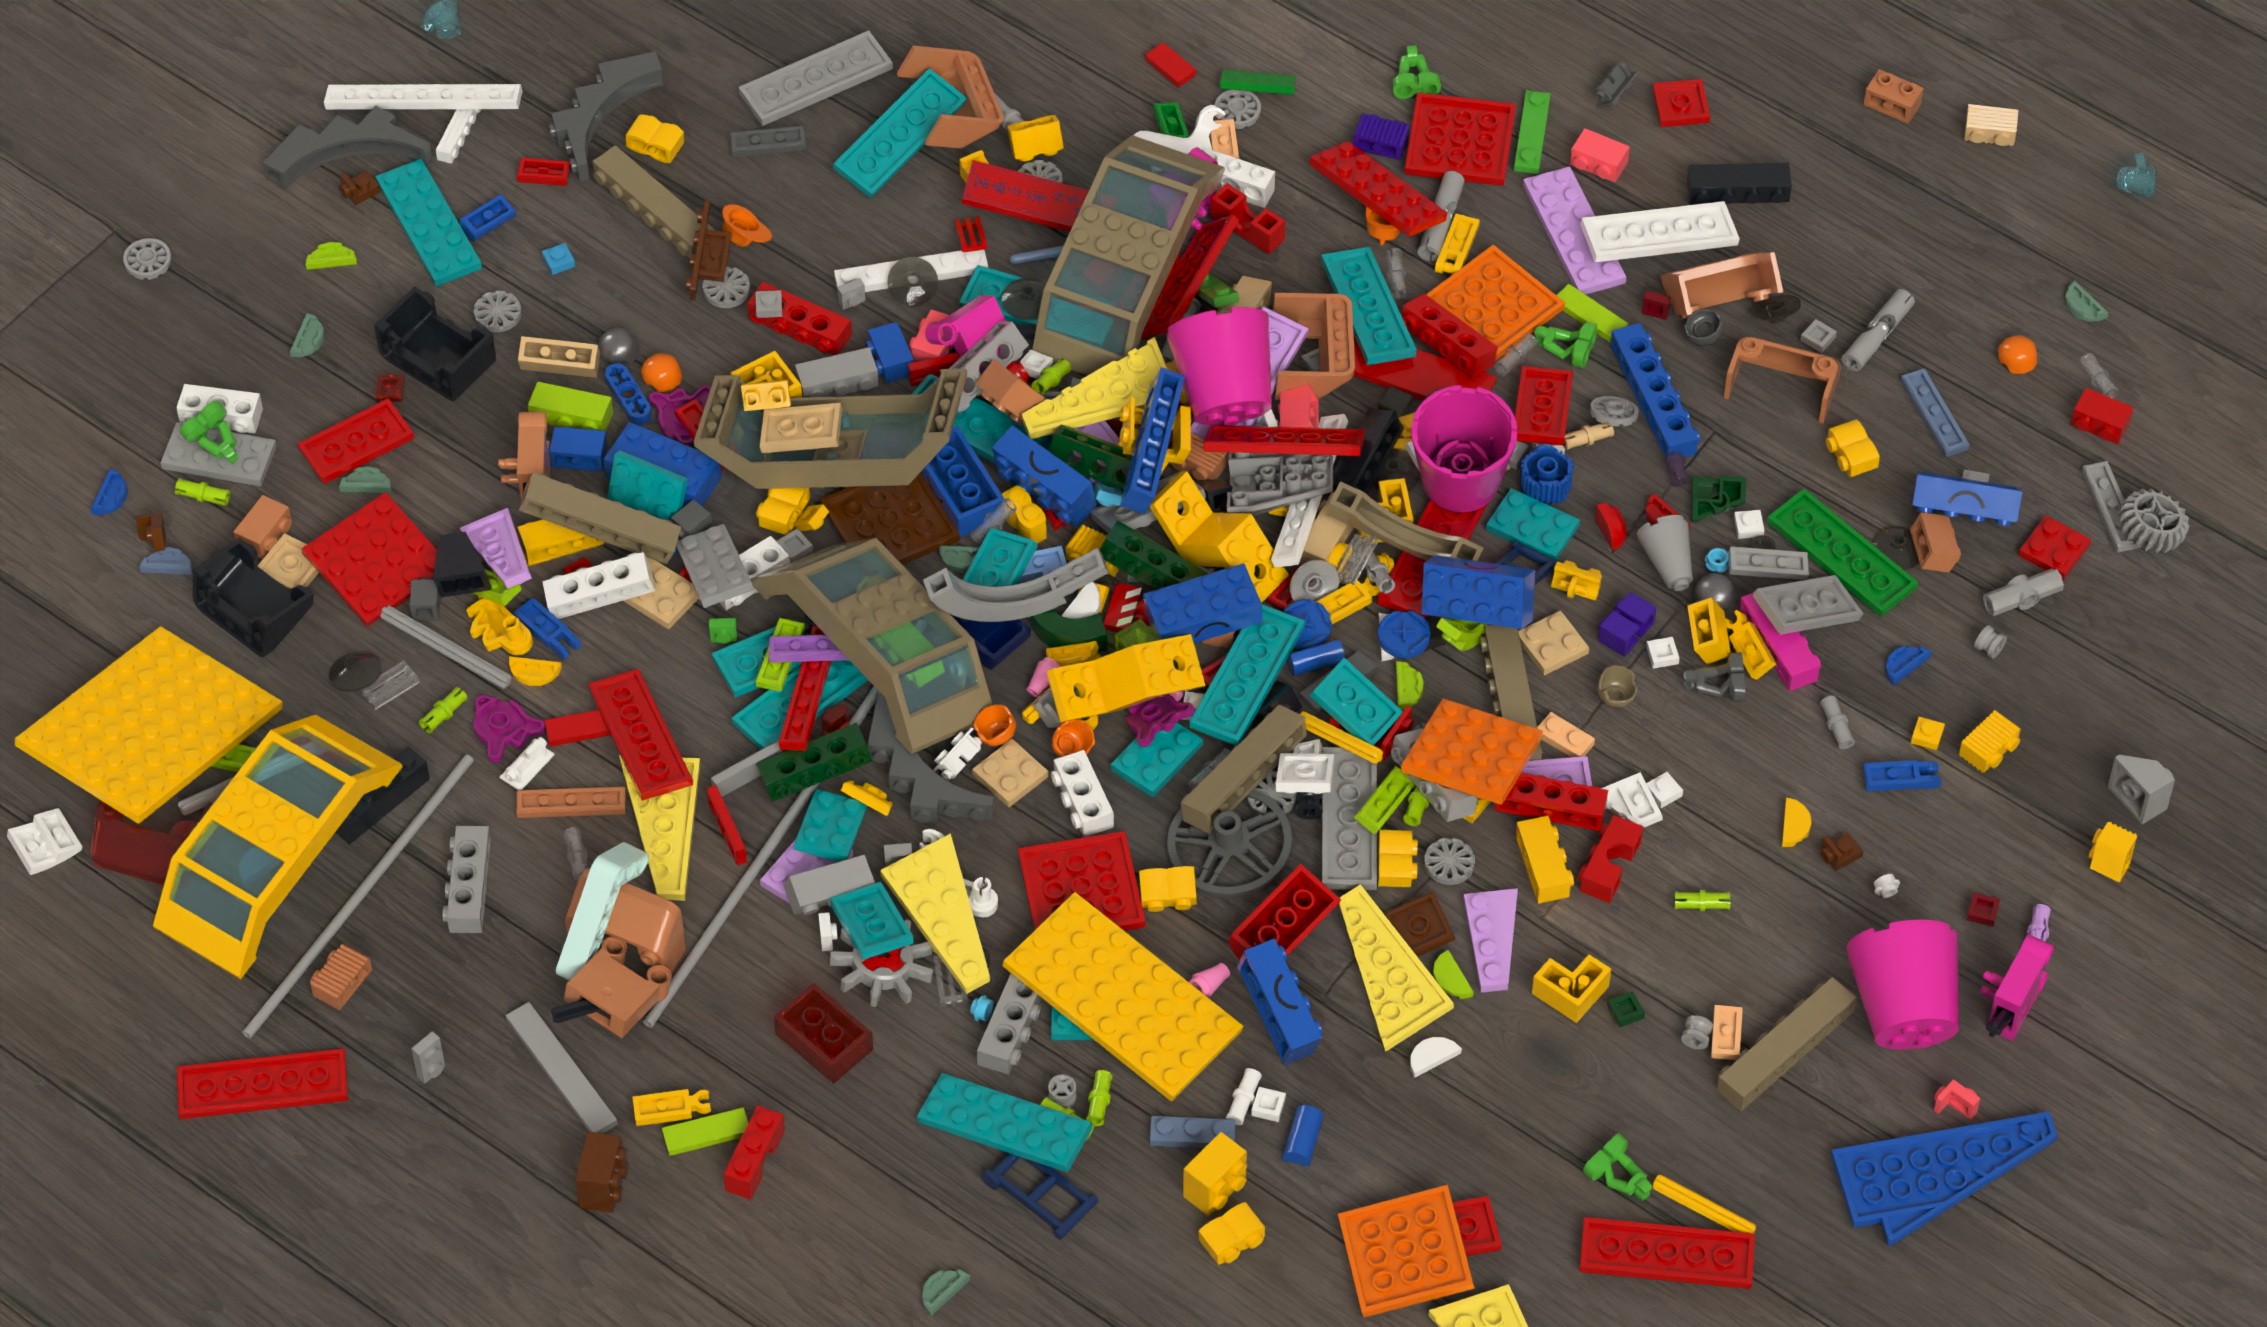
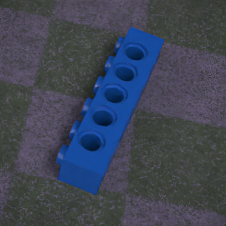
(1654, 391)
(1152, 440)

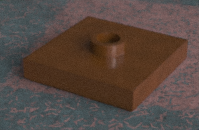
(1421, 924)

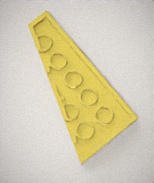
(1396, 981)

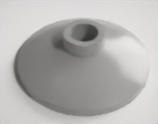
(1324, 581)

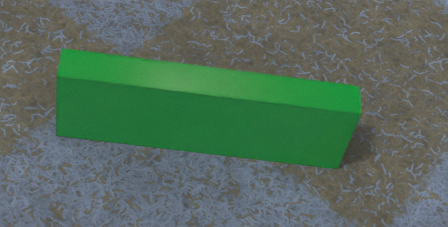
(1258, 82)

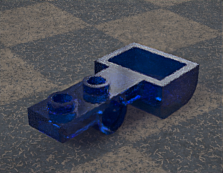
(995, 639)

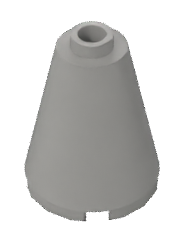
(1669, 550)

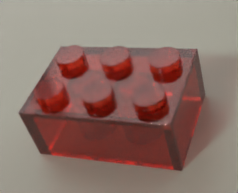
(823, 1033)

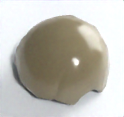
(1617, 686)

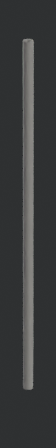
(357, 897)

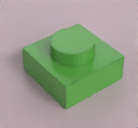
(723, 630)

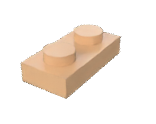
(1224, 138)
(1565, 736)
(1726, 1032)

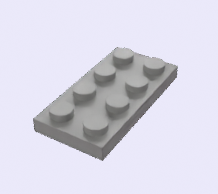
(191, 458)
(1107, 516)
(714, 565)
(1807, 604)

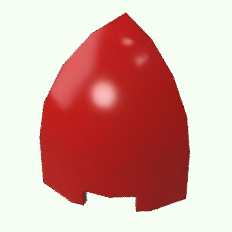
(1611, 524)

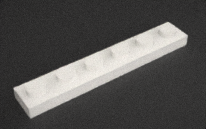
(946, 265)

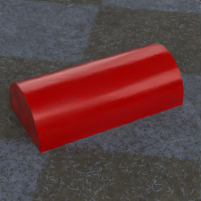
(1286, 914)

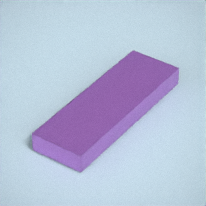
(803, 649)

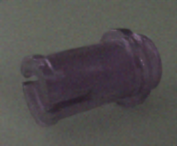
(1675, 463)

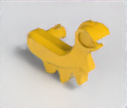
(499, 627)

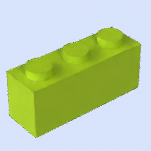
(571, 407)

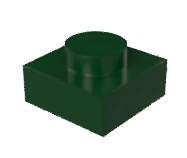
(1625, 1009)

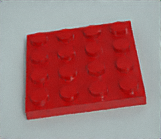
(1460, 138)
(373, 558)
(1092, 867)

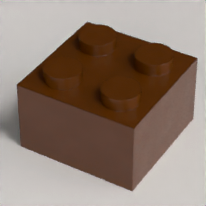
(601, 1172)

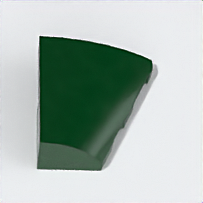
(1716, 496)

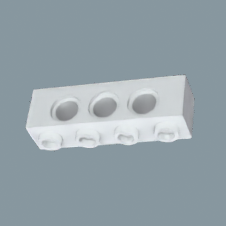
(611, 590)

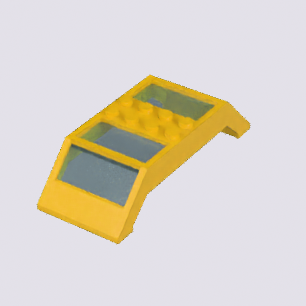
(264, 837)

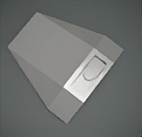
(1276, 480)

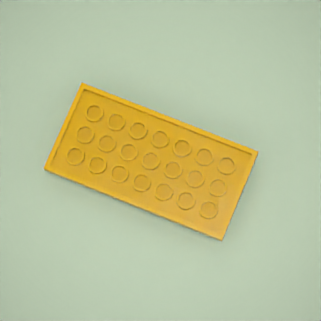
(1123, 996)

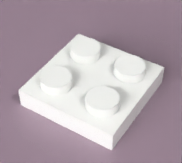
(1305, 773)

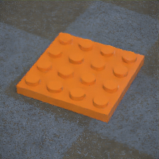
(1497, 299)
(1472, 751)
(1405, 1251)

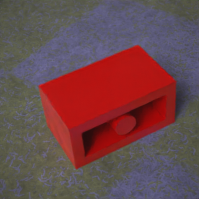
(2102, 416)

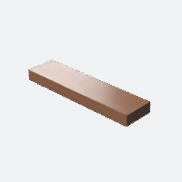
(571, 802)

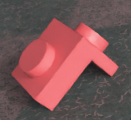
(1958, 1097)

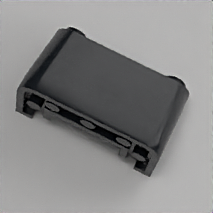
(247, 599)

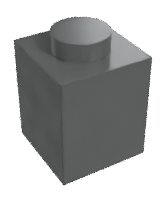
(692, 519)
(424, 600)

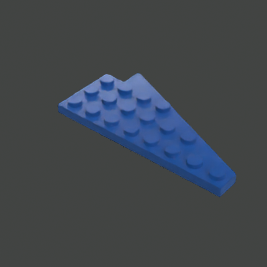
(1925, 1174)

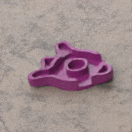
(666, 407)
(1156, 716)
(503, 725)

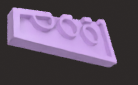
(499, 547)
(1491, 934)

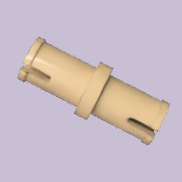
(1588, 435)

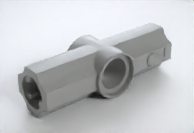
(2023, 592)

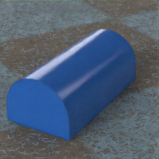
(487, 217)
(1315, 658)
(1303, 1135)

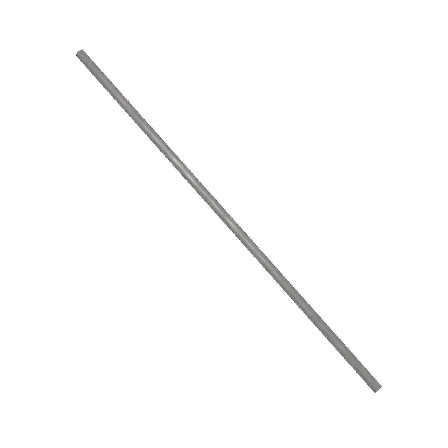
(747, 879)

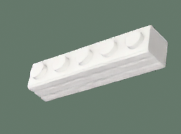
(455, 134)

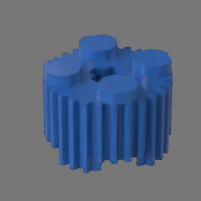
(1546, 475)

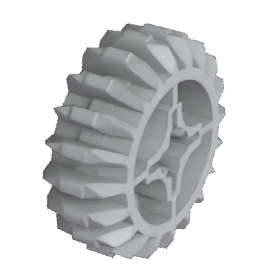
(2153, 520)

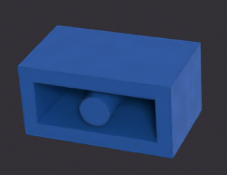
(889, 352)
(578, 449)

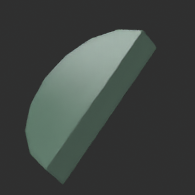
(2083, 305)
(309, 337)
(366, 480)
(957, 557)
(942, 1287)

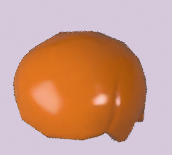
(2018, 354)
(661, 372)
(995, 725)
(1073, 737)

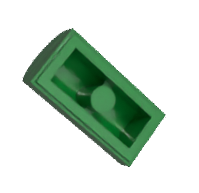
(1170, 119)

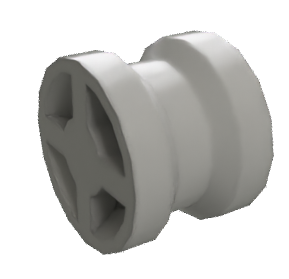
(1990, 641)
(1697, 1032)
(1065, 1085)

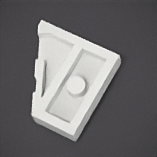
(1633, 801)

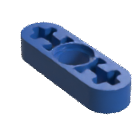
(628, 404)

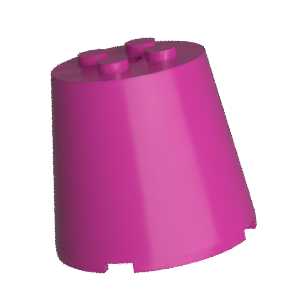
(1224, 364)
(1463, 446)
(1908, 982)

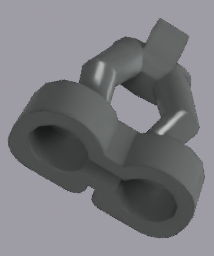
(1735, 682)

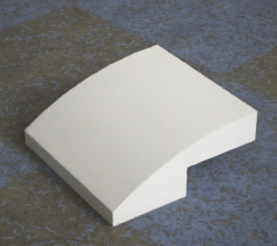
(44, 841)

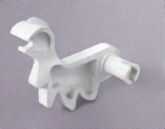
(1198, 138)
(981, 896)

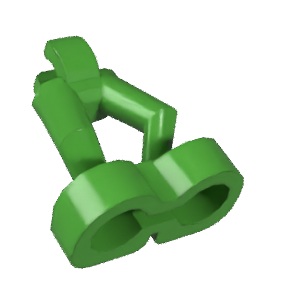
(1406, 83)
(1579, 350)
(211, 417)
(1611, 1153)

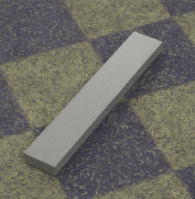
(561, 1069)

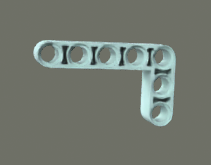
(596, 904)

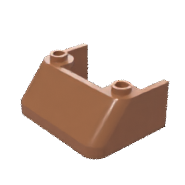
(966, 74)
(1722, 282)
(1330, 322)
(1788, 360)
(643, 921)

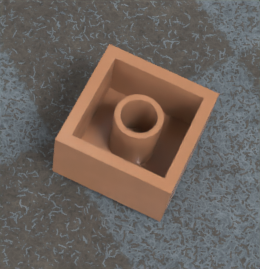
(1007, 391)

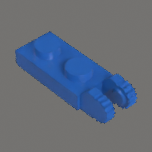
(546, 627)
(1900, 775)

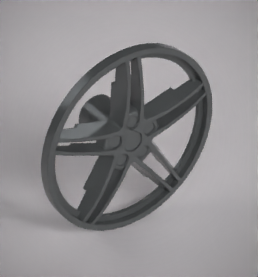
(1231, 839)

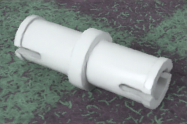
(1244, 1095)

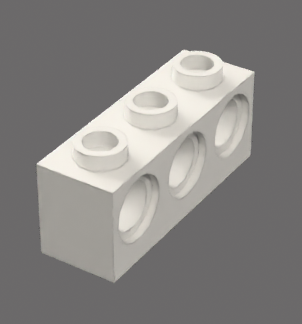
(1248, 178)
(242, 407)
(757, 562)
(1082, 782)

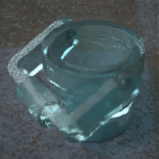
(443, 18)
(2139, 178)

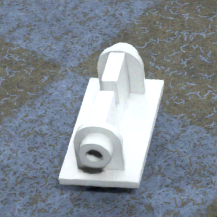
(964, 746)
(527, 764)

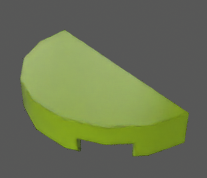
(330, 255)
(1409, 685)
(1450, 977)

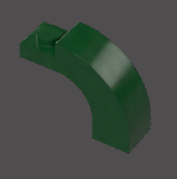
(1062, 631)

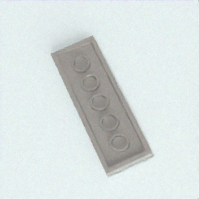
(815, 78)
(1348, 846)

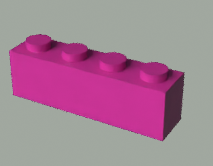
(1790, 651)

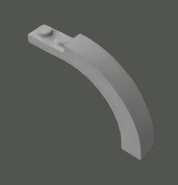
(1017, 600)

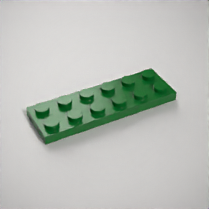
(1842, 552)

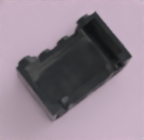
(432, 347)

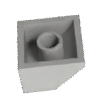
(2141, 786)

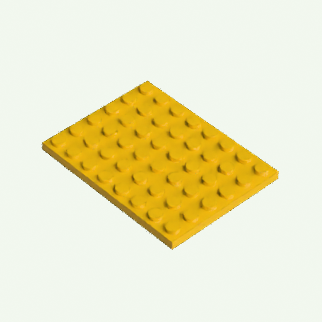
(148, 724)

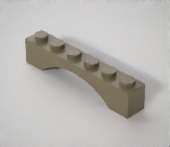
(1368, 516)

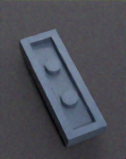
(1188, 1131)

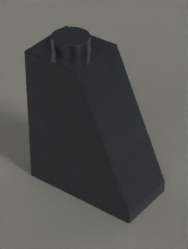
(459, 567)

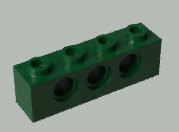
(1091, 449)
(1146, 558)
(822, 760)

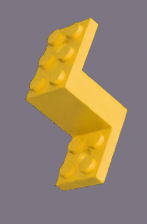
(1215, 537)
(1125, 678)

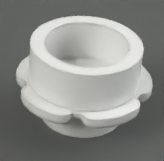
(1886, 886)

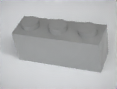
(838, 374)
(815, 887)

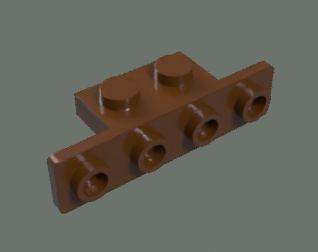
(711, 253)

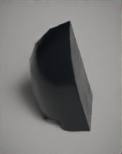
(1215, 493)
(1281, 695)

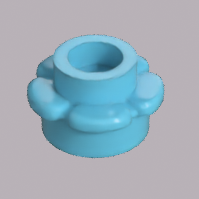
(1714, 556)
(982, 1008)

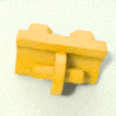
(766, 395)
(1576, 580)

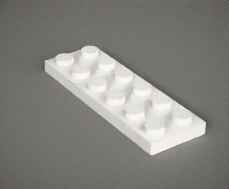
(1659, 231)

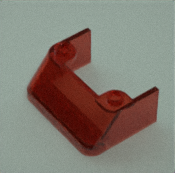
(134, 848)

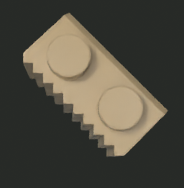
(1991, 125)

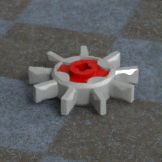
(883, 970)

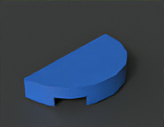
(111, 494)
(1904, 661)

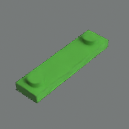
(1532, 132)
(1217, 292)

